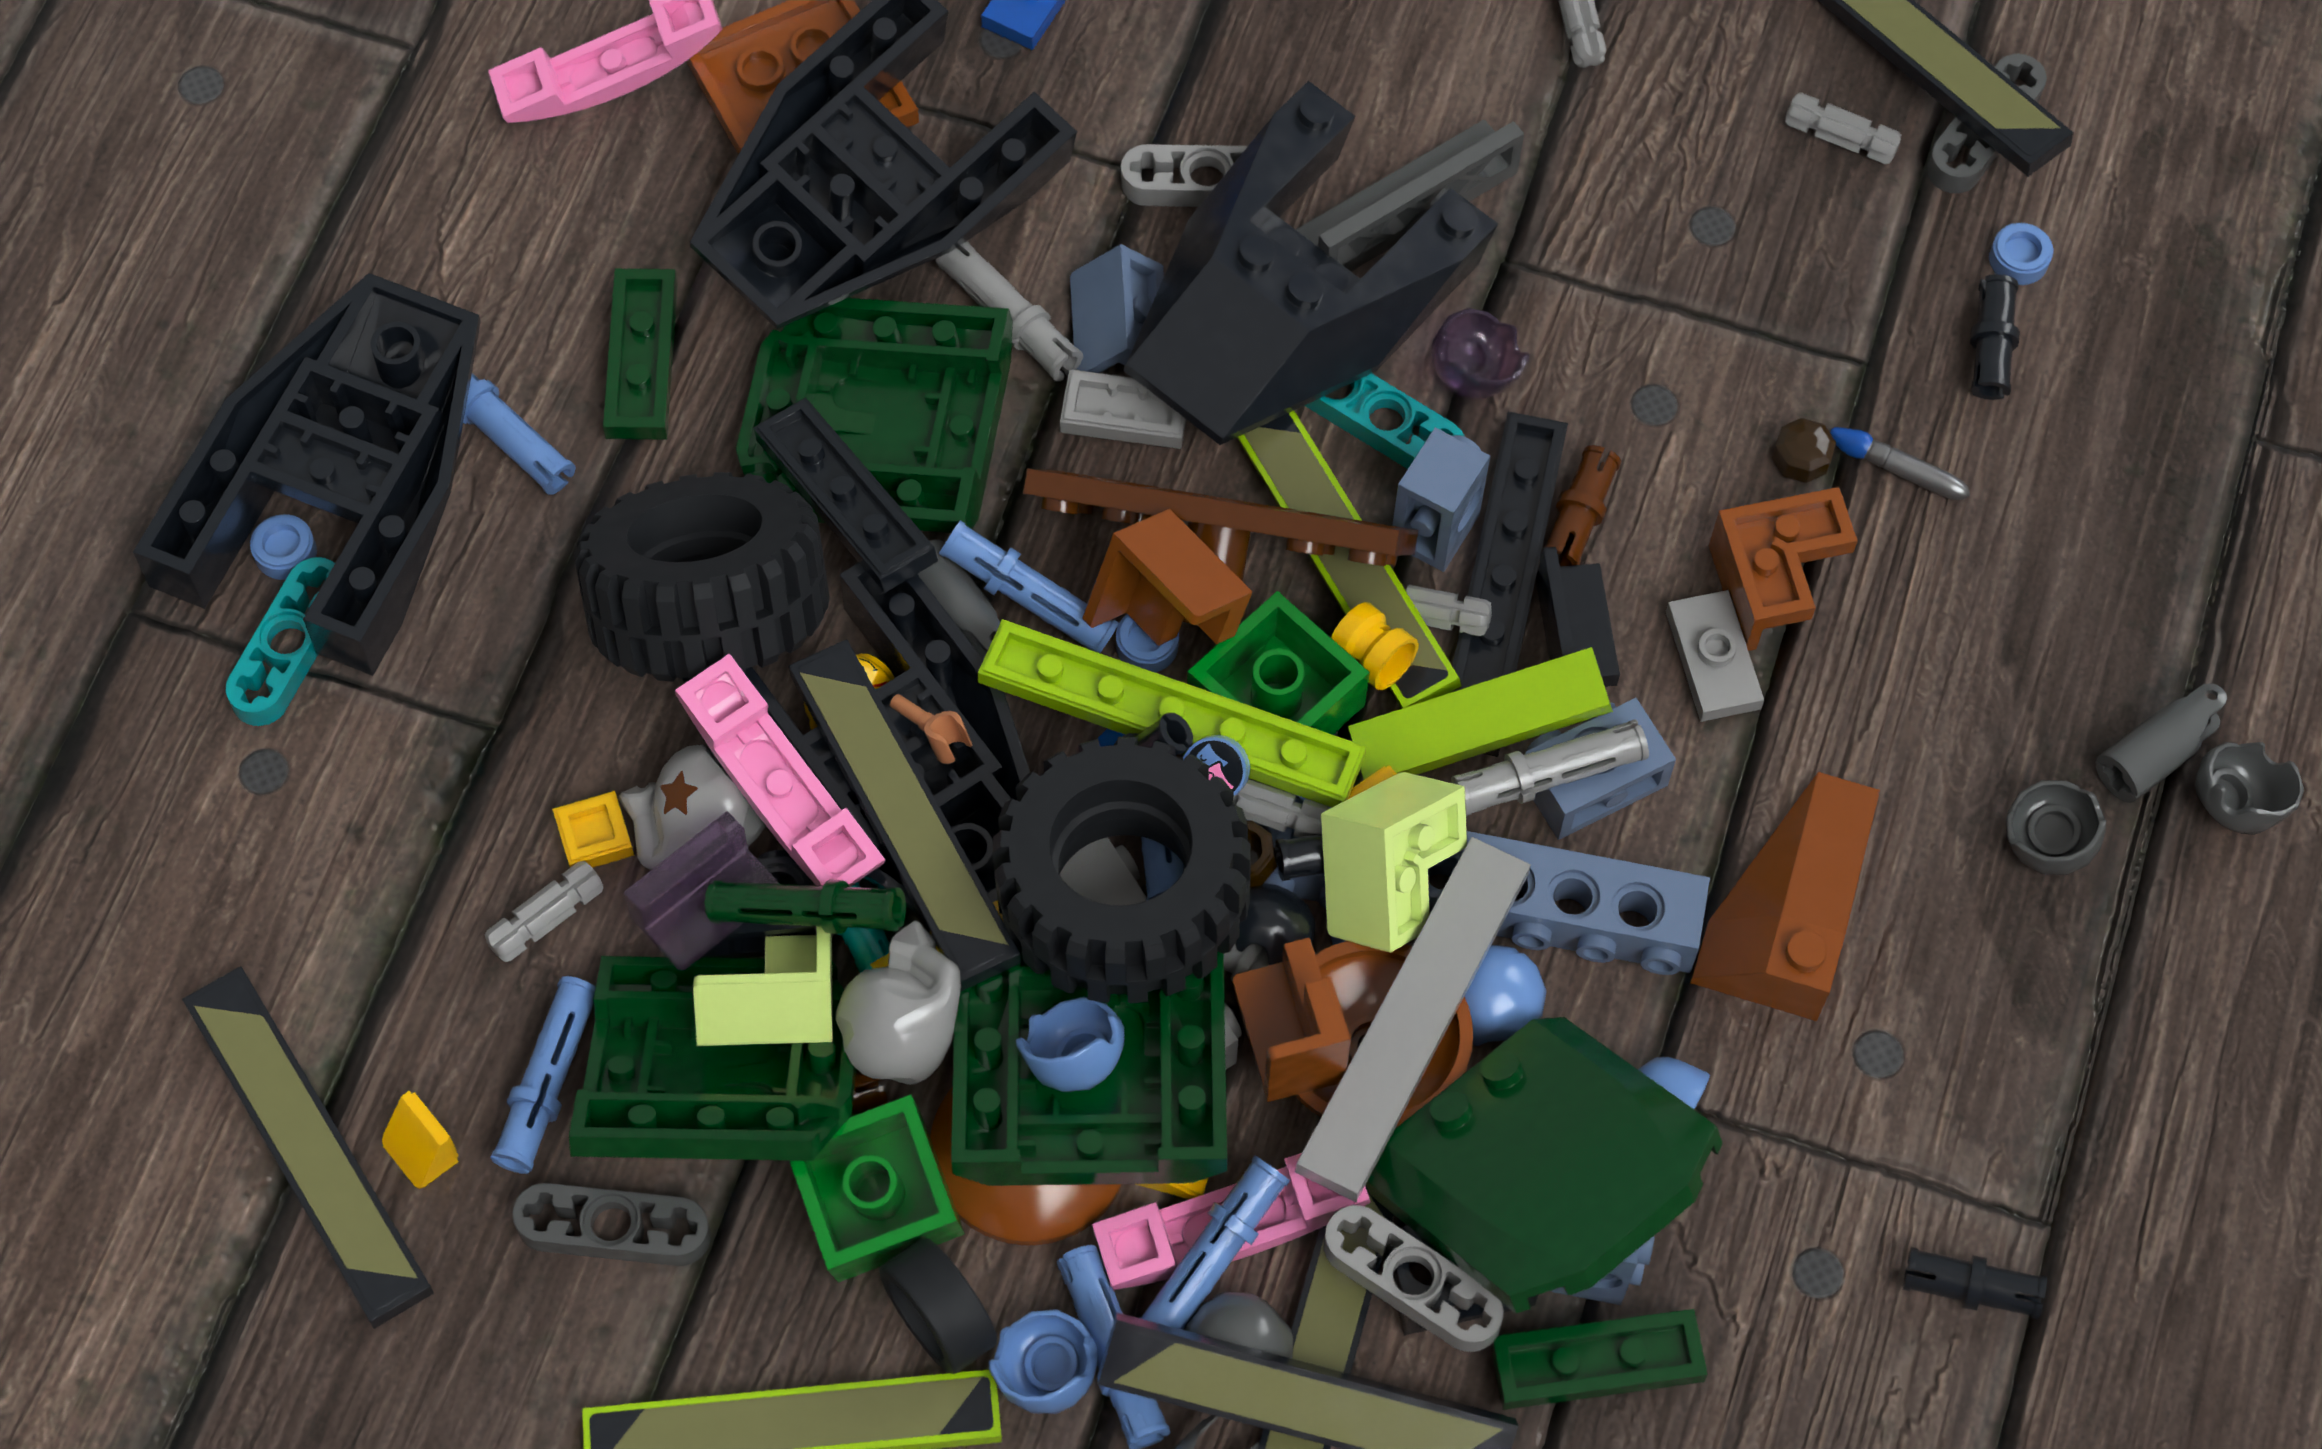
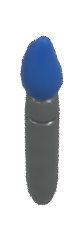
(1861, 445)

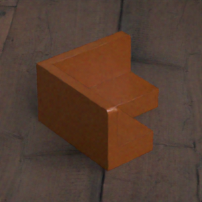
(1762, 551)
(1163, 574)
(1293, 1023)

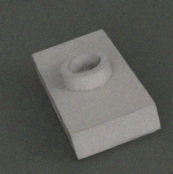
(1119, 411)
(1714, 656)

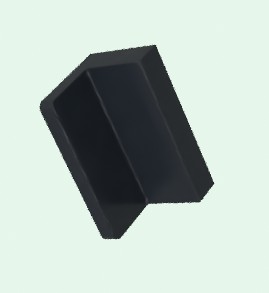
(1576, 612)

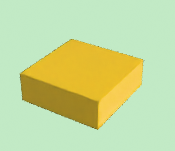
(593, 830)

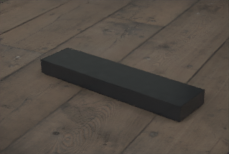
(845, 495)

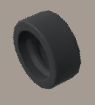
(938, 1305)

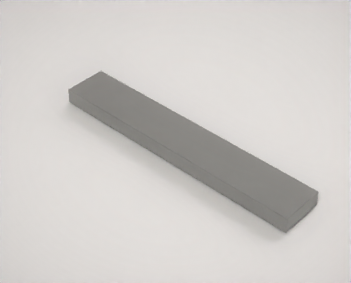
(1412, 1020)

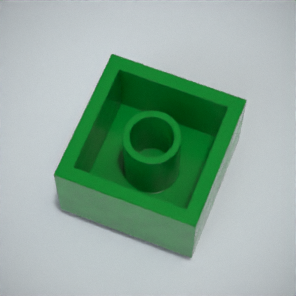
(1285, 668)
(876, 1190)

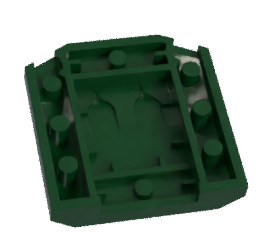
(909, 393)
(667, 1098)
(1145, 1124)
(1544, 1164)

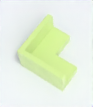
(1381, 856)
(775, 1007)

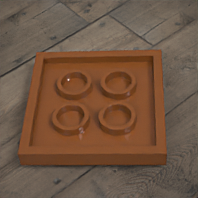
(758, 52)

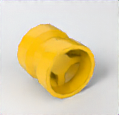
(1375, 645)

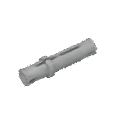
(1030, 322)
(1565, 762)

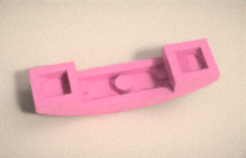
(607, 66)
(775, 777)
(1152, 1241)

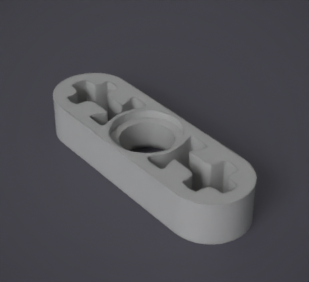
(1162, 161)
(1361, 1262)

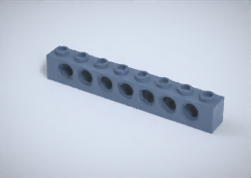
(1602, 885)

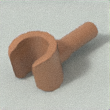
(939, 728)

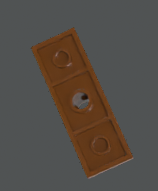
(1221, 521)

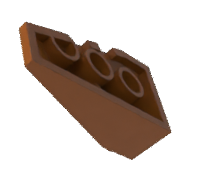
(1790, 909)

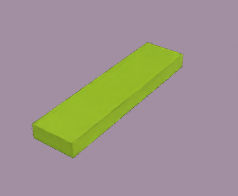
(1484, 716)

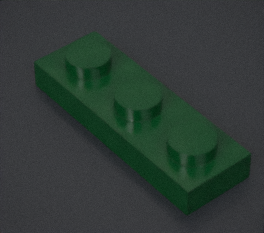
(640, 354)
(1598, 1359)

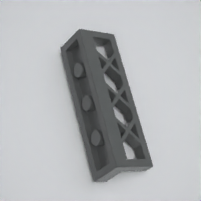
(1389, 208)

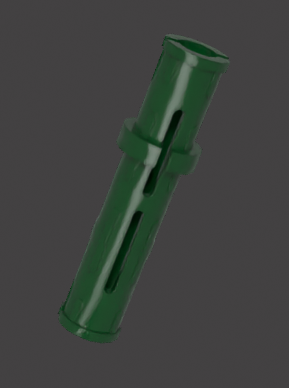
(828, 906)

